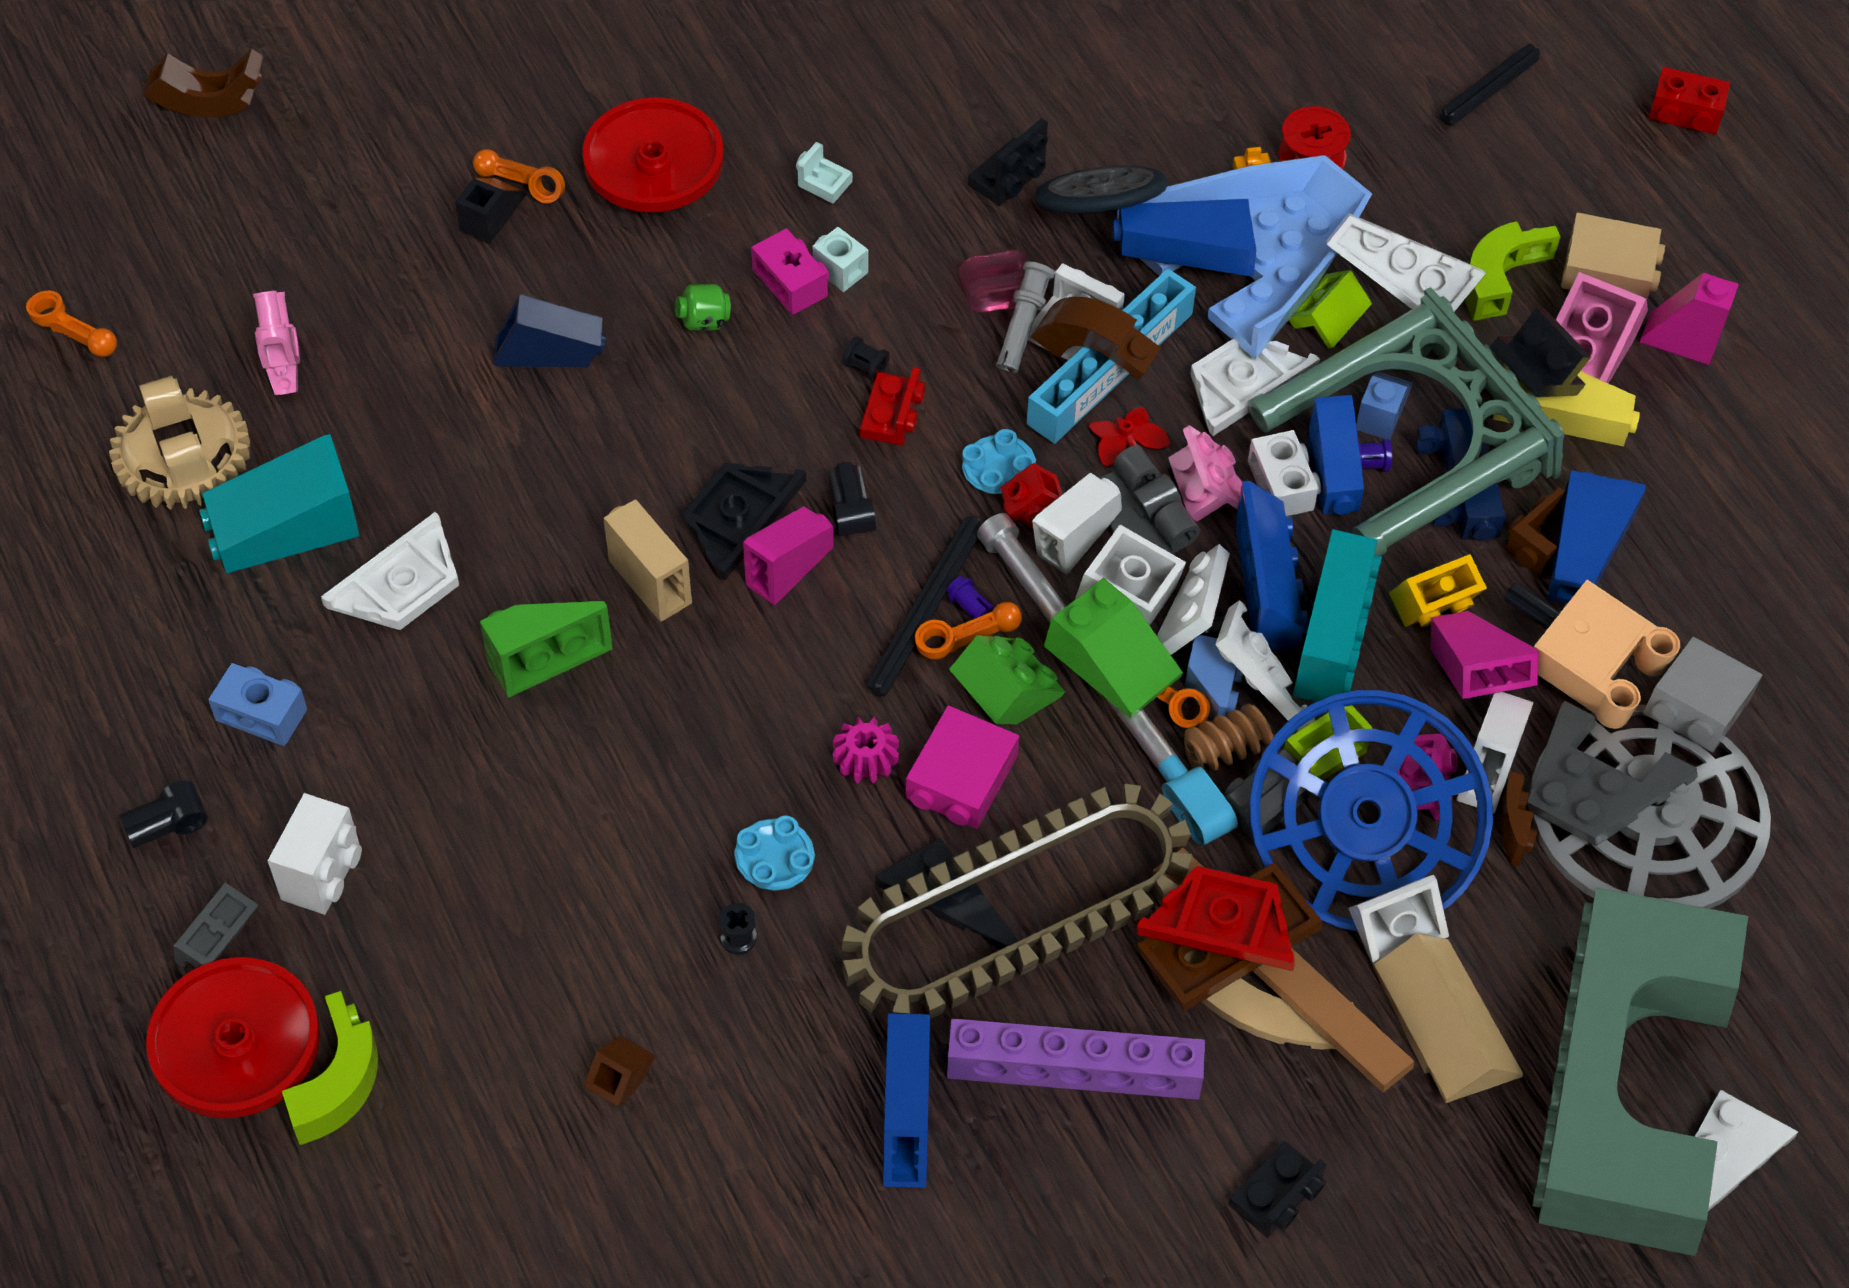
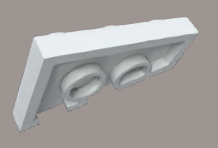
(1196, 600)
(1744, 1142)

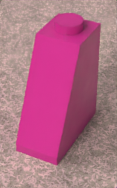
(1692, 318)
(786, 552)
(1481, 656)

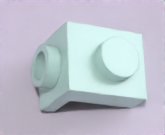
(822, 175)

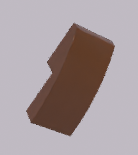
(1514, 820)

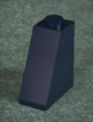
(547, 336)

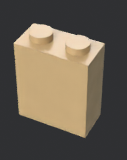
(1614, 253)
(648, 560)

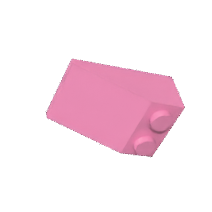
(1602, 322)

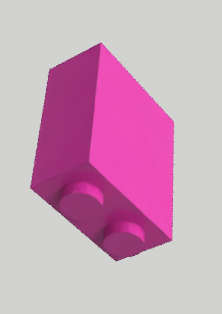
(962, 767)

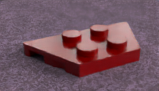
(1224, 917)

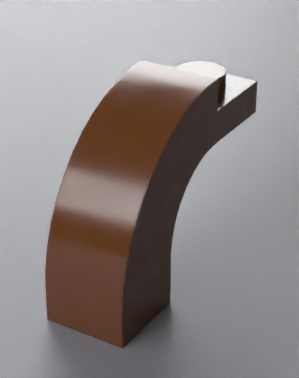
(204, 92)
(1098, 327)

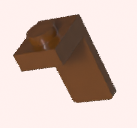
(1528, 545)

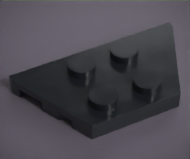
(736, 506)

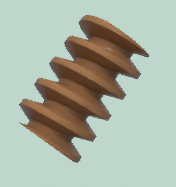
(1226, 736)

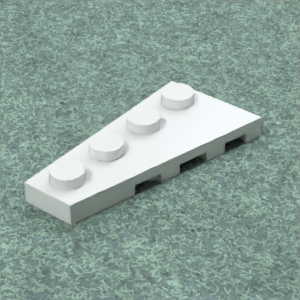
(1403, 264)

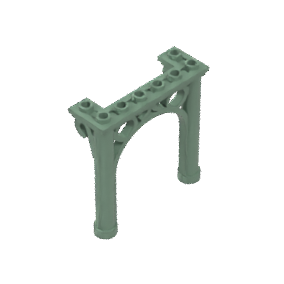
(1404, 346)

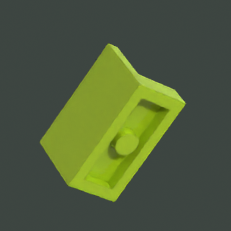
(1332, 307)

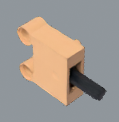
(1591, 644)

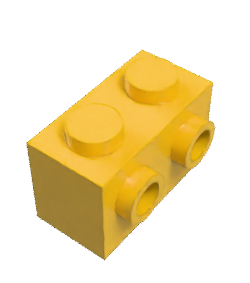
(1437, 591)

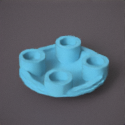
(996, 460)
(774, 853)

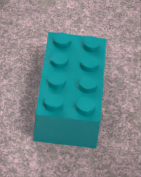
(1338, 617)

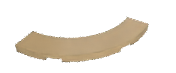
(1260, 1012)

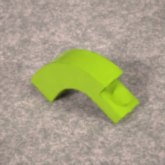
(1498, 253)
(343, 1088)

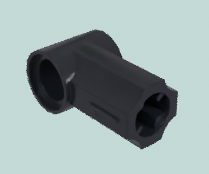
(851, 507)
(175, 811)

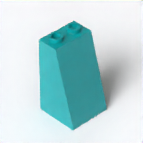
(280, 508)

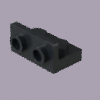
(1277, 1189)

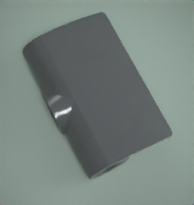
(1150, 502)

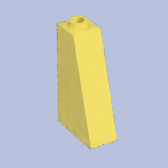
(1595, 414)

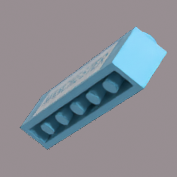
(1092, 375)

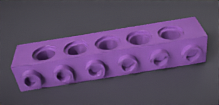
(1076, 1059)

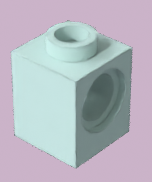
(842, 257)

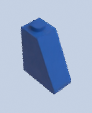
(1336, 454)

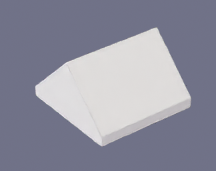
(1399, 915)

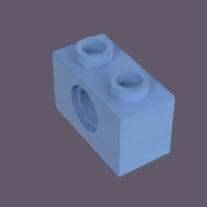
(273, 719)

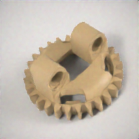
(183, 460)

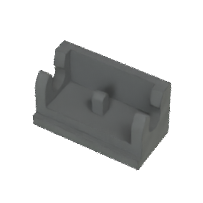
(214, 927)

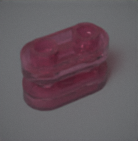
(993, 279)

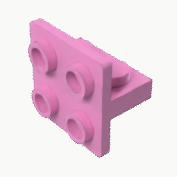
(1205, 474)

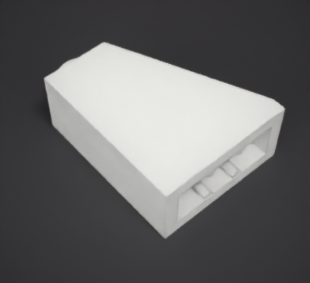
(1076, 521)
(1499, 742)

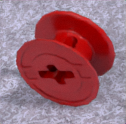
(1315, 133)

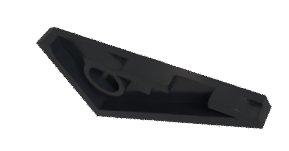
(962, 909)

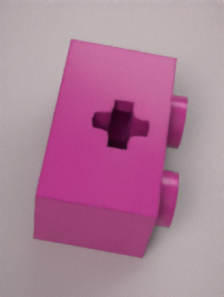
(790, 271)

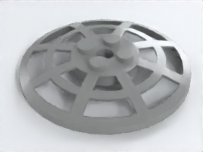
(1670, 821)

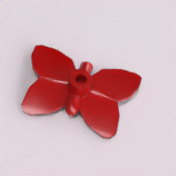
(1127, 431)

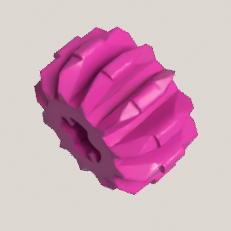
(865, 750)

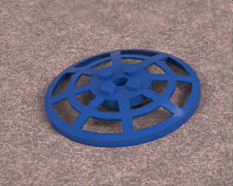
(1377, 785)

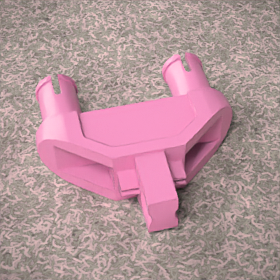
(277, 342)

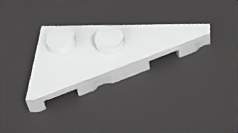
(1256, 661)

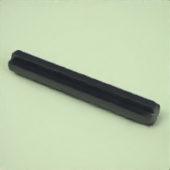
(1490, 84)

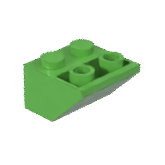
(1006, 678)

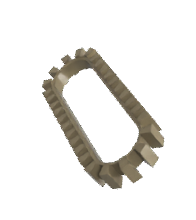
(1049, 948)

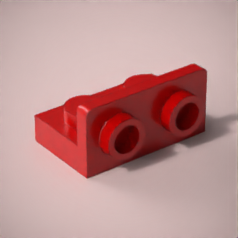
(892, 407)

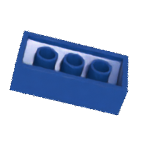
(1269, 568)

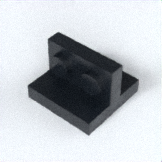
(1543, 356)

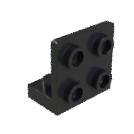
(1012, 165)

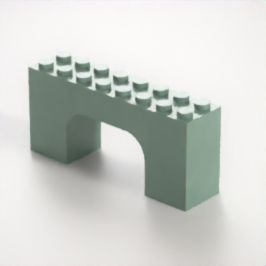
(1596, 1161)

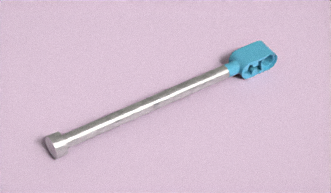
(1190, 791)

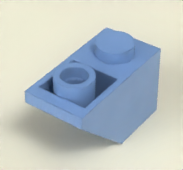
(1212, 676)

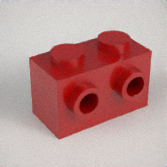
(1689, 100)

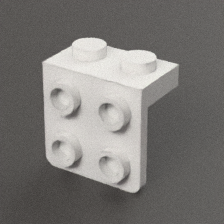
(1075, 283)

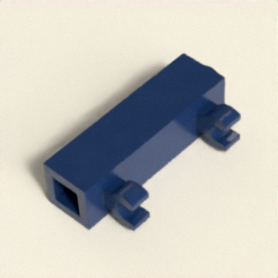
(1482, 514)

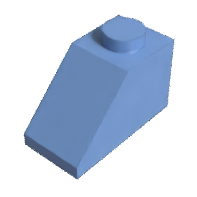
(1382, 405)

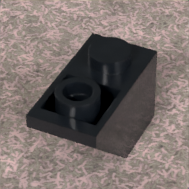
(487, 206)

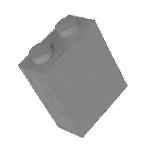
(1702, 694)

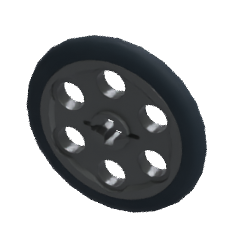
(1101, 189)

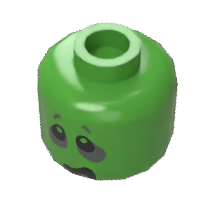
(703, 307)

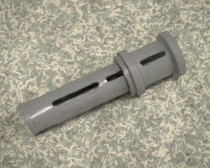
(1028, 301)

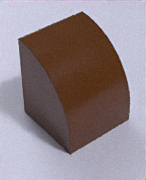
(618, 1070)

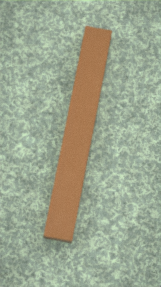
(1332, 1016)

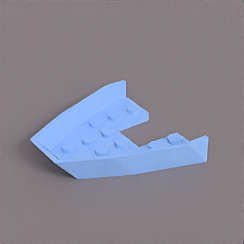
(1292, 216)

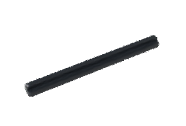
(924, 607)

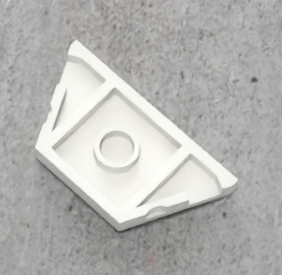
(1232, 377)
(399, 580)

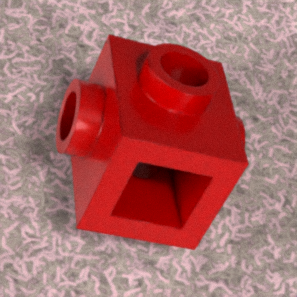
(1030, 493)

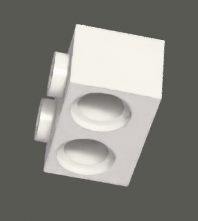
(1282, 464)

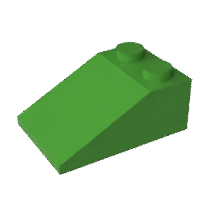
(543, 640)
(1112, 648)

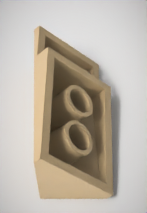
(1445, 1018)

